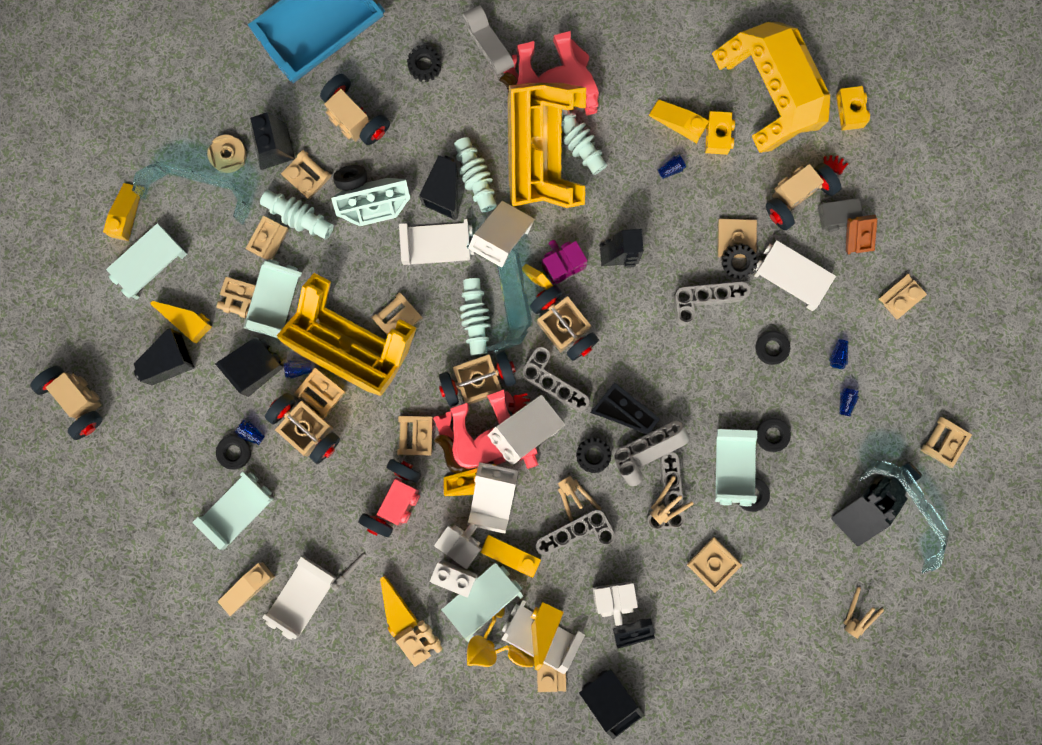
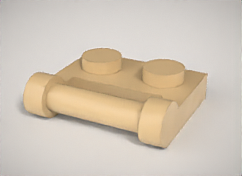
(301, 179)
(407, 314)
(324, 388)
(421, 435)
(952, 445)

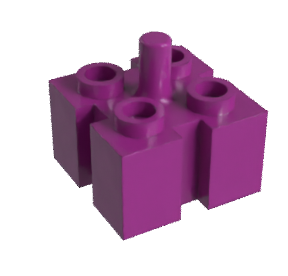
(563, 263)

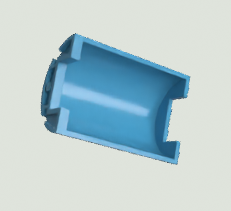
(309, 31)

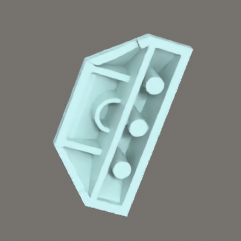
(372, 201)

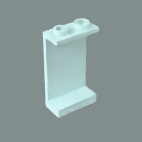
(144, 261)
(271, 298)
(735, 467)
(234, 511)
(487, 597)

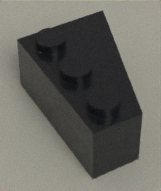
(623, 250)
(625, 409)

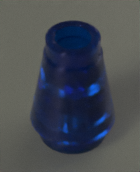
(672, 166)
(839, 356)
(296, 368)
(848, 400)
(249, 432)

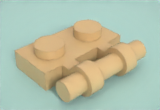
(238, 291)
(412, 645)

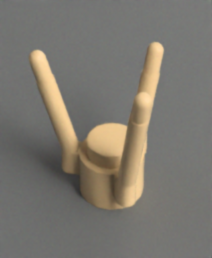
(569, 487)
(661, 513)
(858, 627)

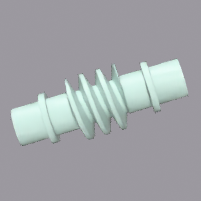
(580, 143)
(474, 175)
(296, 215)
(474, 317)

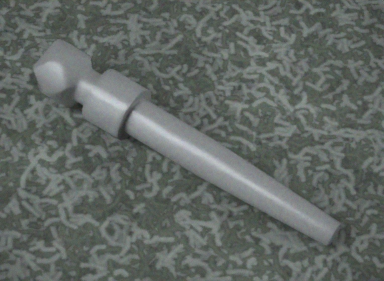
(341, 579)

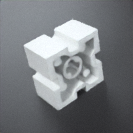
(459, 544)
(615, 599)

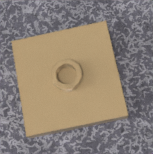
(736, 231)
(714, 564)

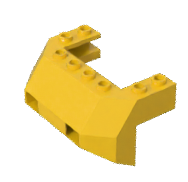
(788, 77)
(536, 143)
(343, 345)

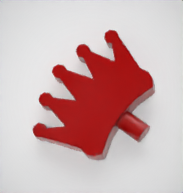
(834, 165)
(519, 402)

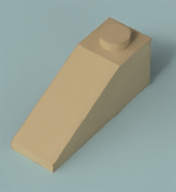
(246, 588)

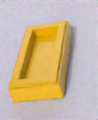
(536, 277)

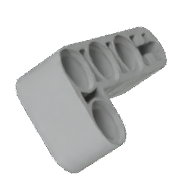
(487, 40)
(712, 298)
(558, 384)
(649, 448)
(675, 489)
(572, 535)

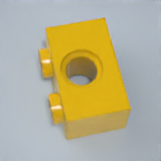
(848, 118)
(719, 144)

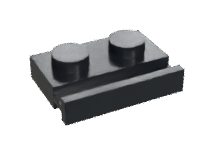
(633, 633)

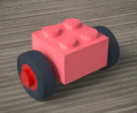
(397, 501)

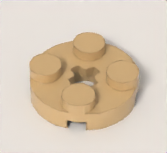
(218, 148)

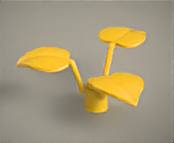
(483, 652)

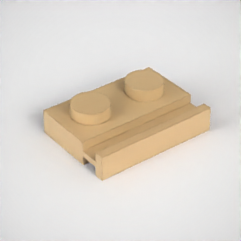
(267, 238)
(902, 296)
(550, 679)

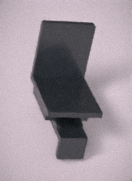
(874, 508)

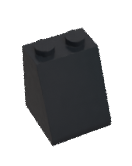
(271, 140)
(441, 188)
(163, 359)
(250, 366)
(611, 703)

